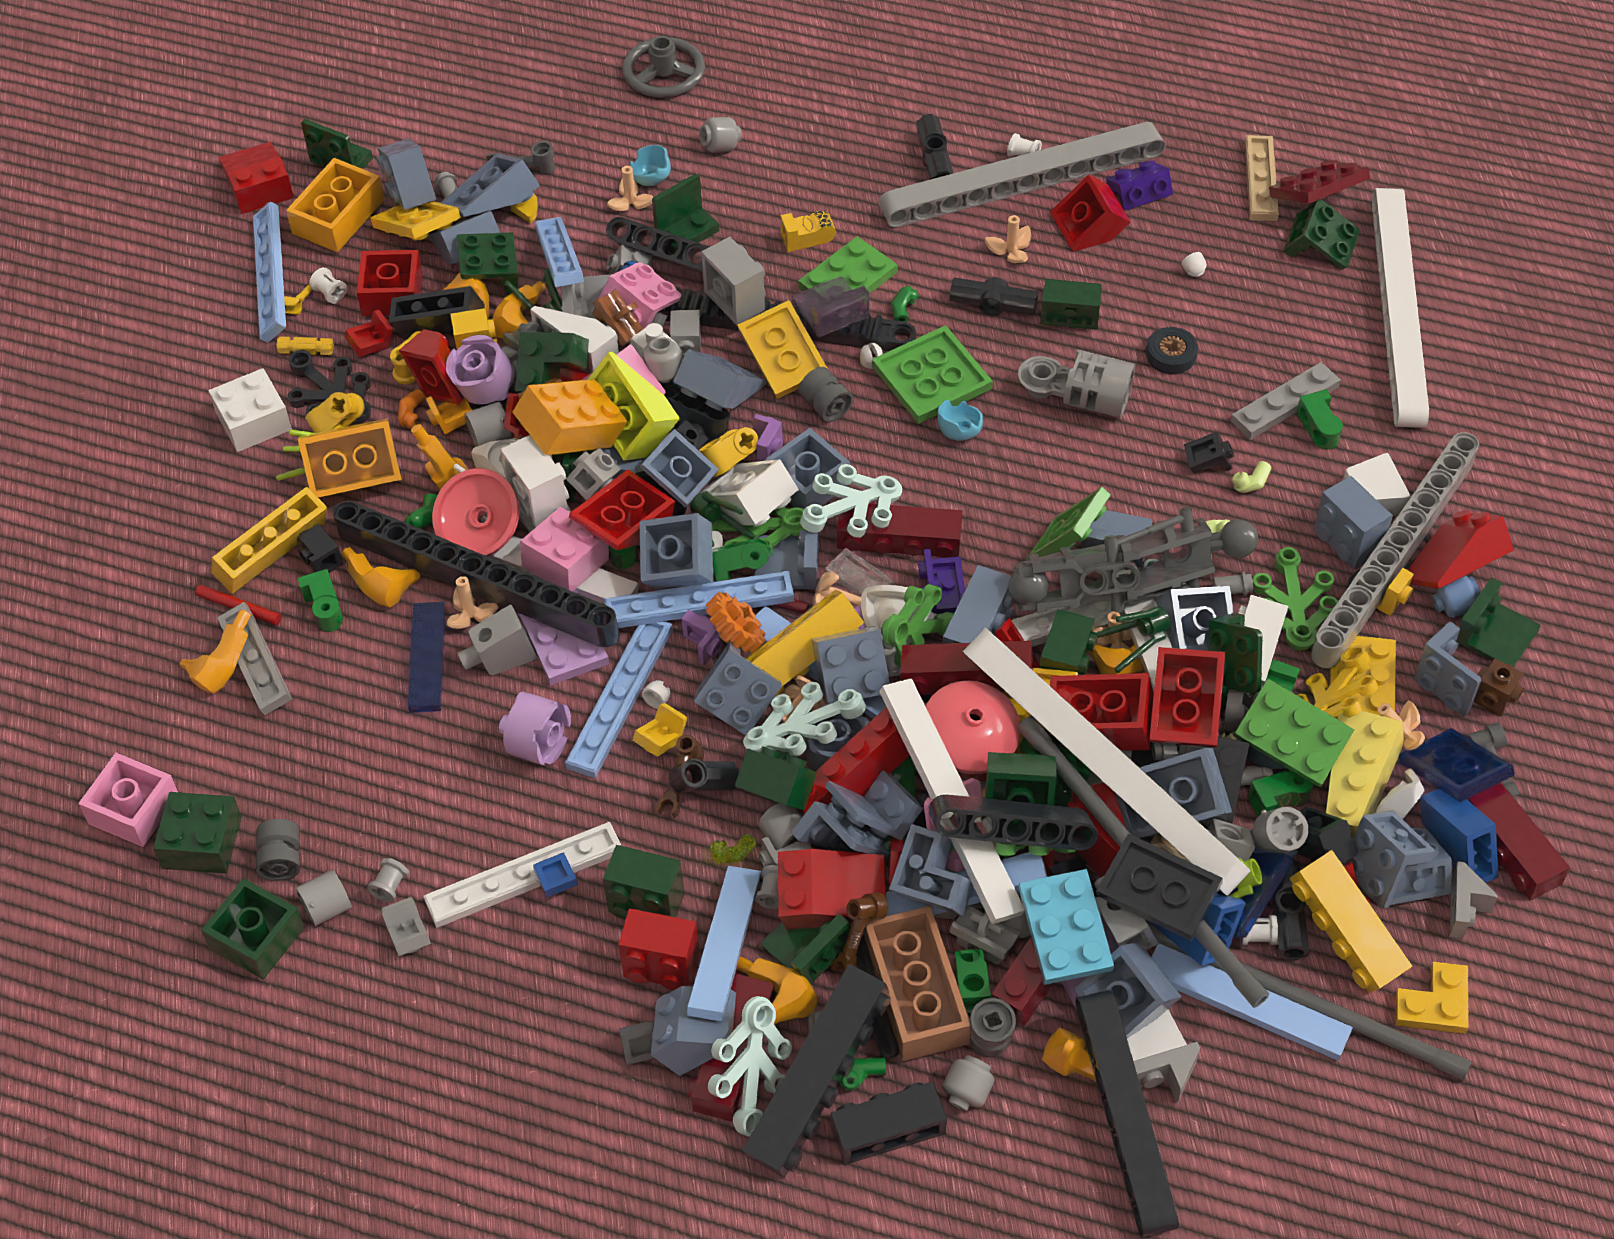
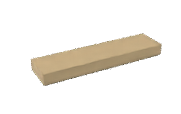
(1260, 176)

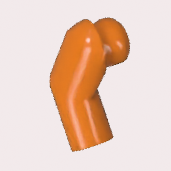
(406, 406)

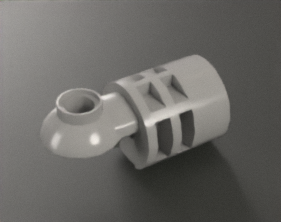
(1092, 384)

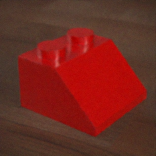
(1090, 215)
(427, 360)

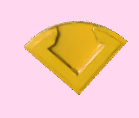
(527, 209)

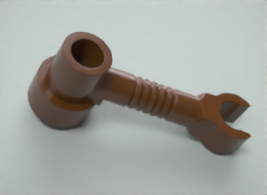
(694, 752)
(861, 911)

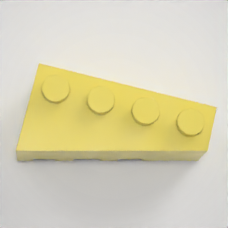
(1363, 766)

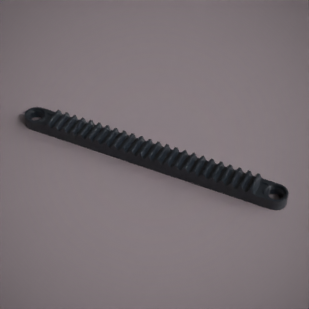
(857, 334)

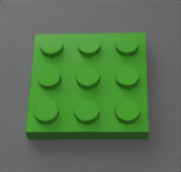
(931, 372)

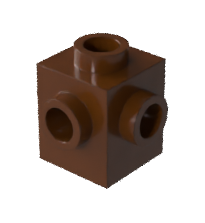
(1498, 687)

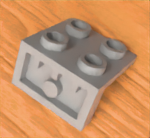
(579, 297)

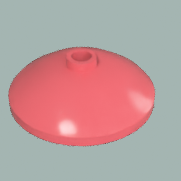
(466, 500)
(968, 739)

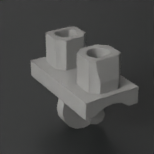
(977, 930)

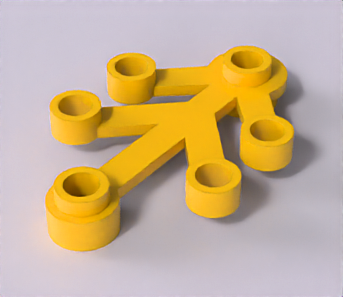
(1356, 662)

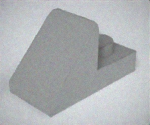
(1467, 897)
(1174, 1065)

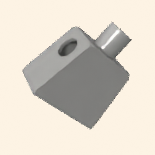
(498, 643)
(1125, 925)

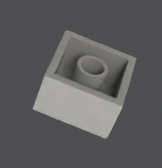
(733, 280)

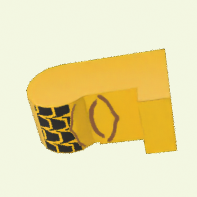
(806, 230)

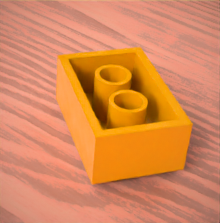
(335, 205)
(569, 416)
(349, 458)

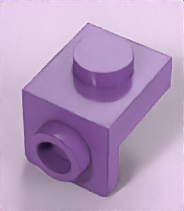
(770, 436)
(702, 632)

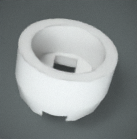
(1194, 264)
(866, 354)
(656, 693)

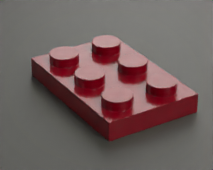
(1319, 182)

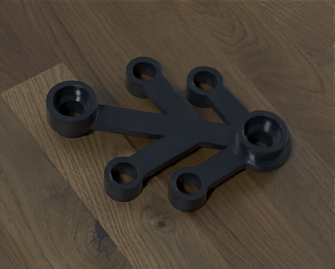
(302, 365)

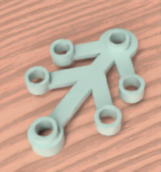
(883, 489)
(800, 722)
(757, 1020)

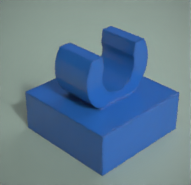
(555, 874)

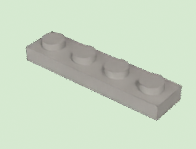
(1283, 401)
(258, 664)

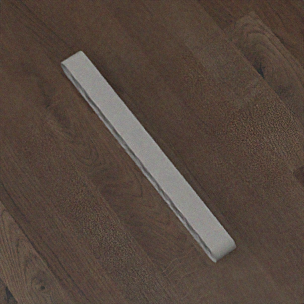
(1021, 174)
(1394, 550)

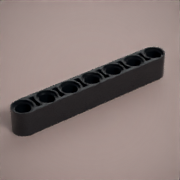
(1126, 1114)

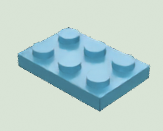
(1065, 926)

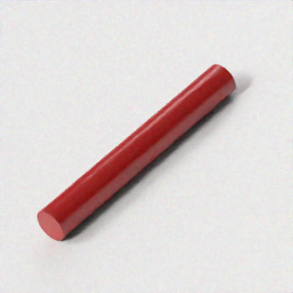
(231, 602)

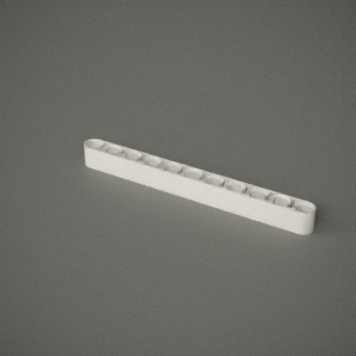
(1400, 309)
(1105, 760)

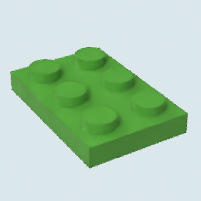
(856, 263)
(1072, 524)
(1294, 732)

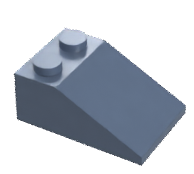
(493, 186)
(716, 380)

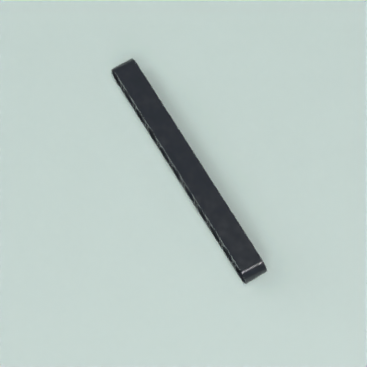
(486, 576)

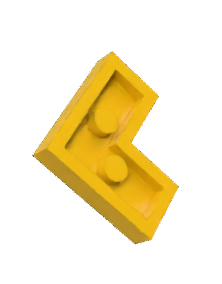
(1441, 1008)

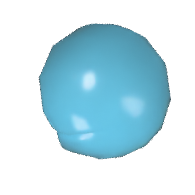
(651, 165)
(959, 421)

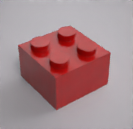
(387, 276)
(659, 949)

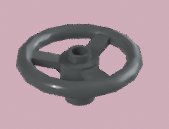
(663, 63)

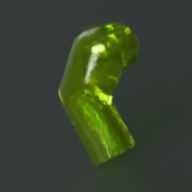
(733, 854)

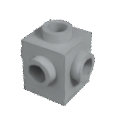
(592, 472)

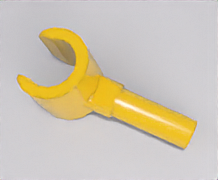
(294, 304)

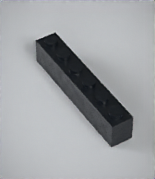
(817, 1071)

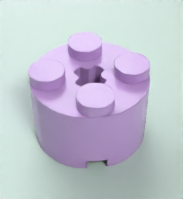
(480, 370)
(535, 728)

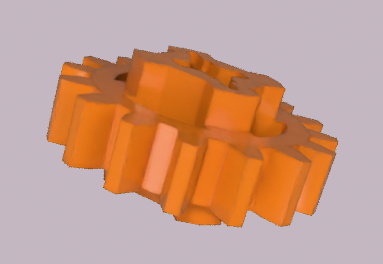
(735, 622)

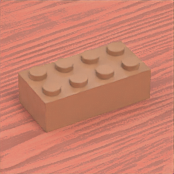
(924, 995)

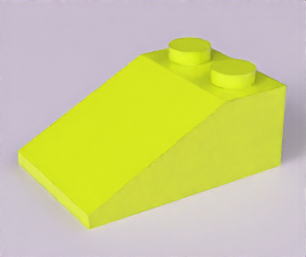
(643, 406)

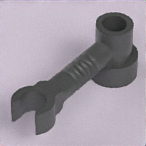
(541, 156)
(1494, 738)

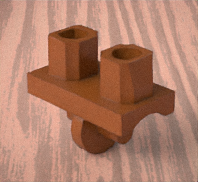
(618, 316)

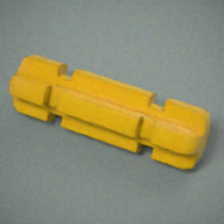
(310, 344)

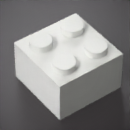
(250, 410)

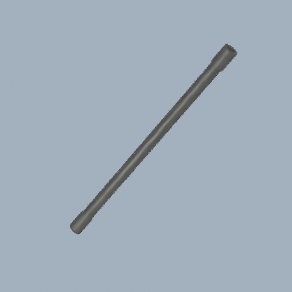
(1042, 742)
(1437, 1057)

